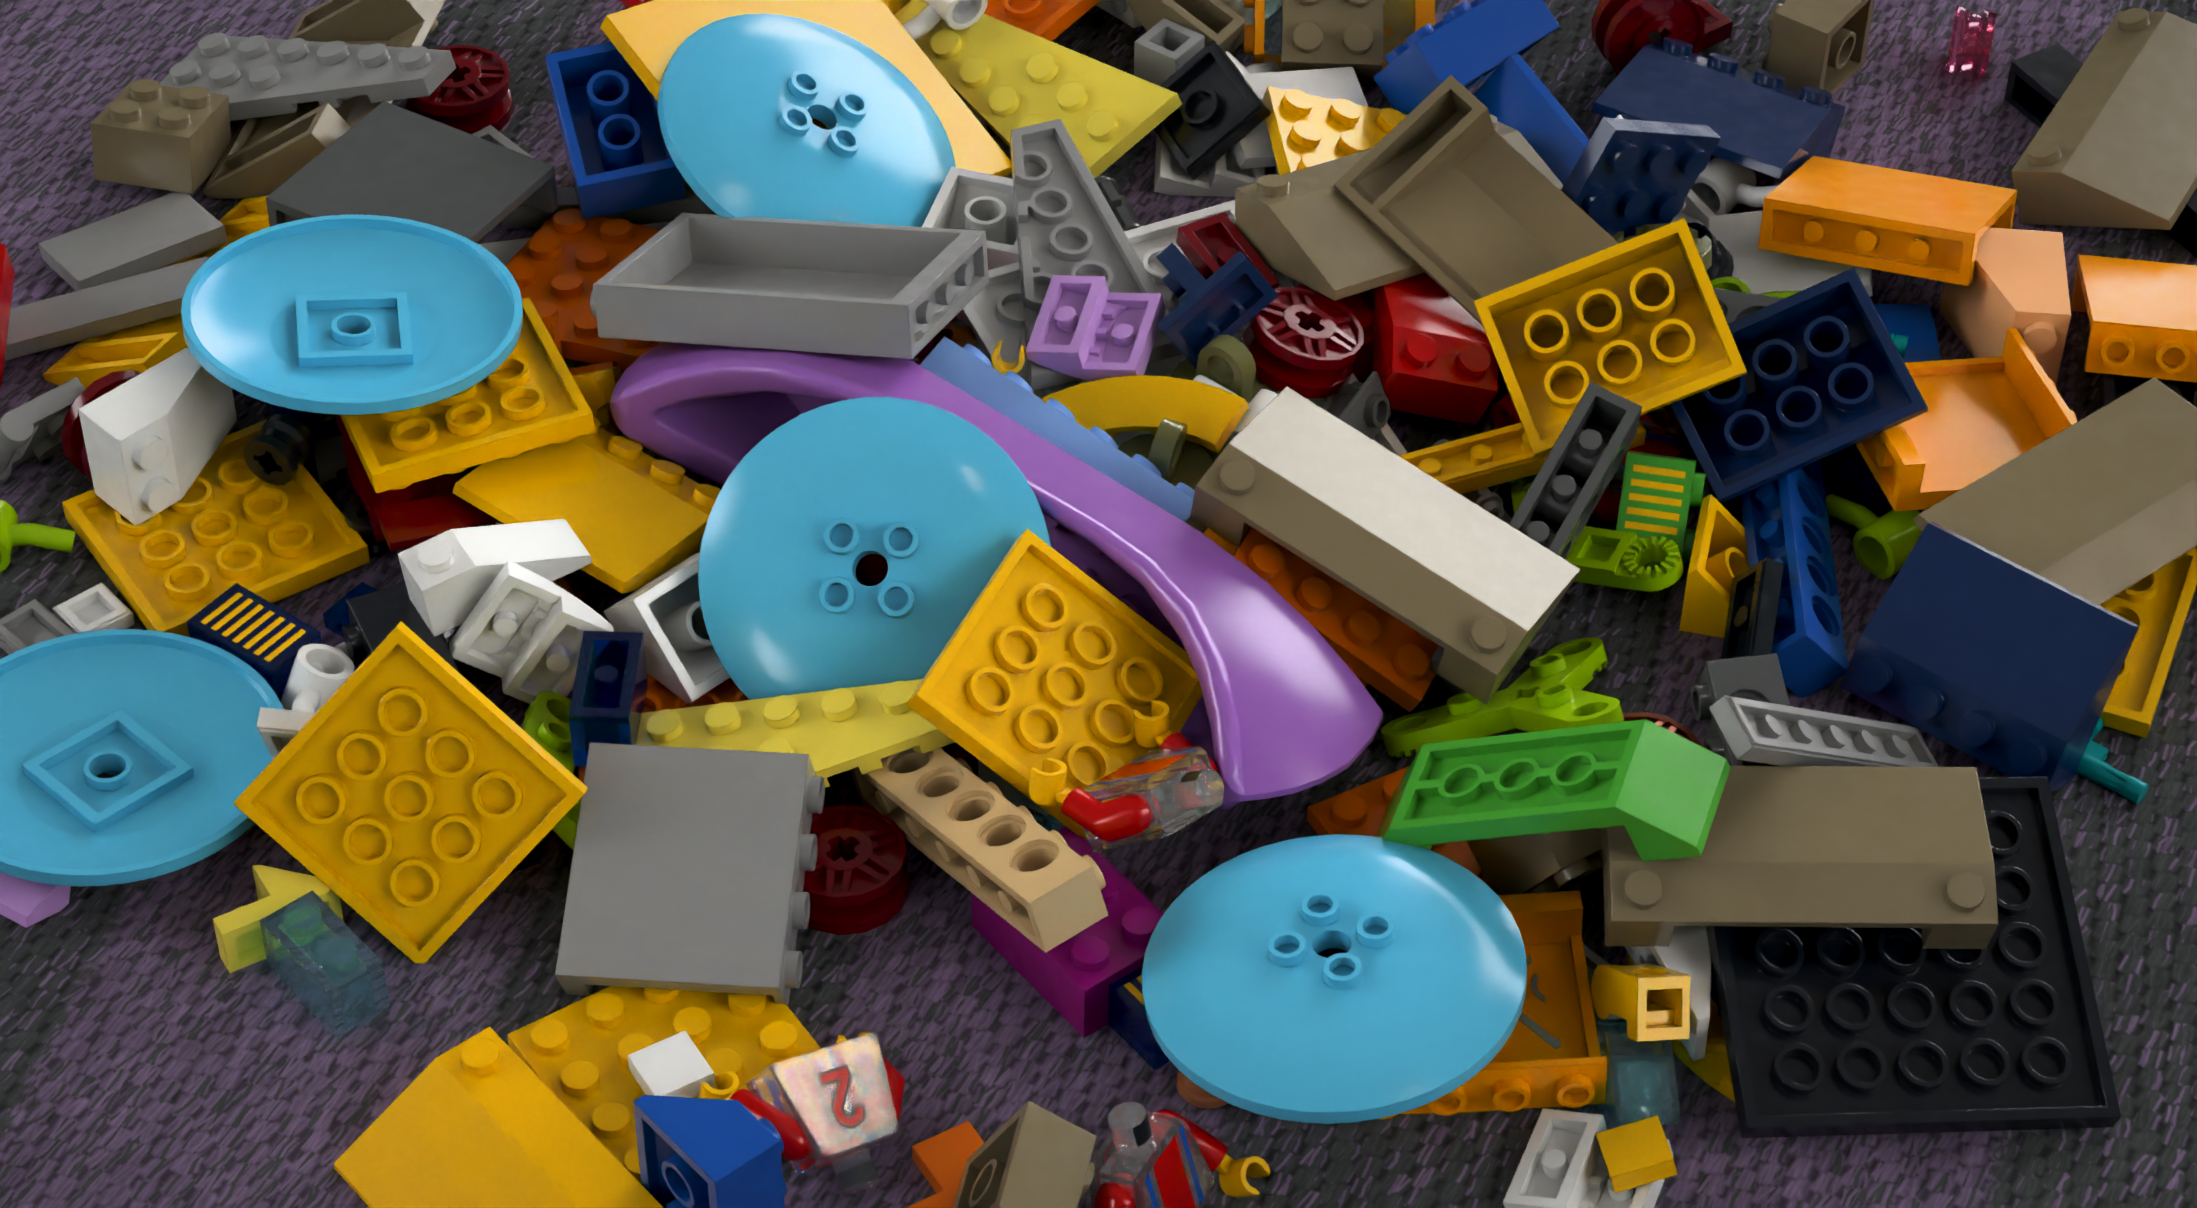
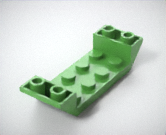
(1562, 782)

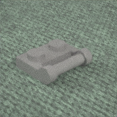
(35, 427)

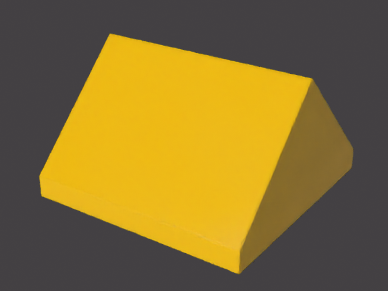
(1715, 560)

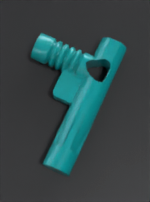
(2098, 771)

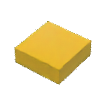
(1636, 1154)

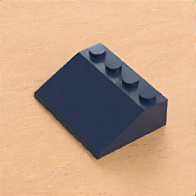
(1755, 115)
(1812, 386)
(1990, 658)

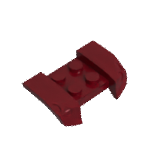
(415, 512)

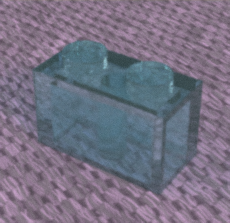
(325, 964)

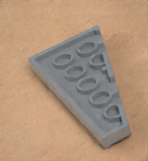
(276, 74)
(1067, 231)

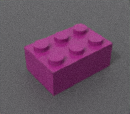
(1079, 971)

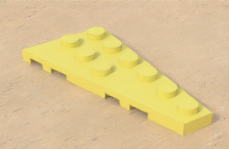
(1028, 80)
(833, 726)

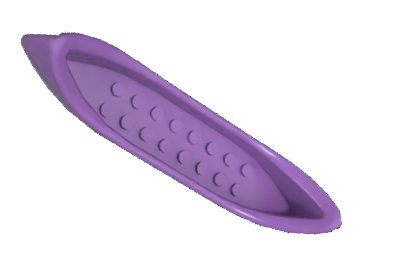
(1275, 693)

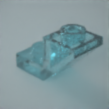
(1638, 1077)

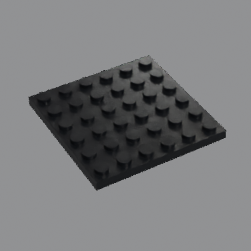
(1902, 1039)

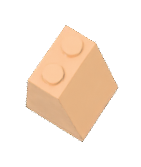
(2018, 285)

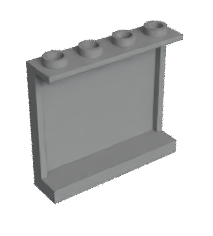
(690, 871)

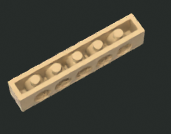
(987, 844)

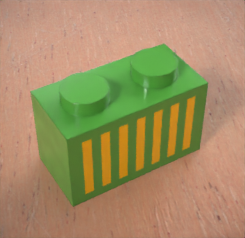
(1658, 499)

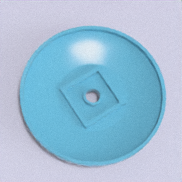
(744, 136)
(352, 314)
(819, 499)
(133, 705)
(1346, 1037)

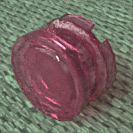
(1971, 42)

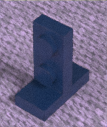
(1211, 305)

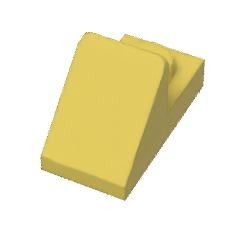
(240, 931)

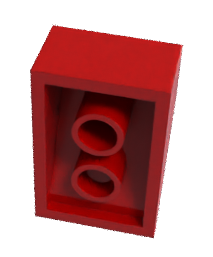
(1431, 352)

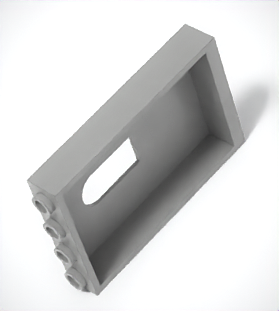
(792, 285)

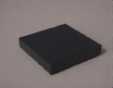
(1214, 112)

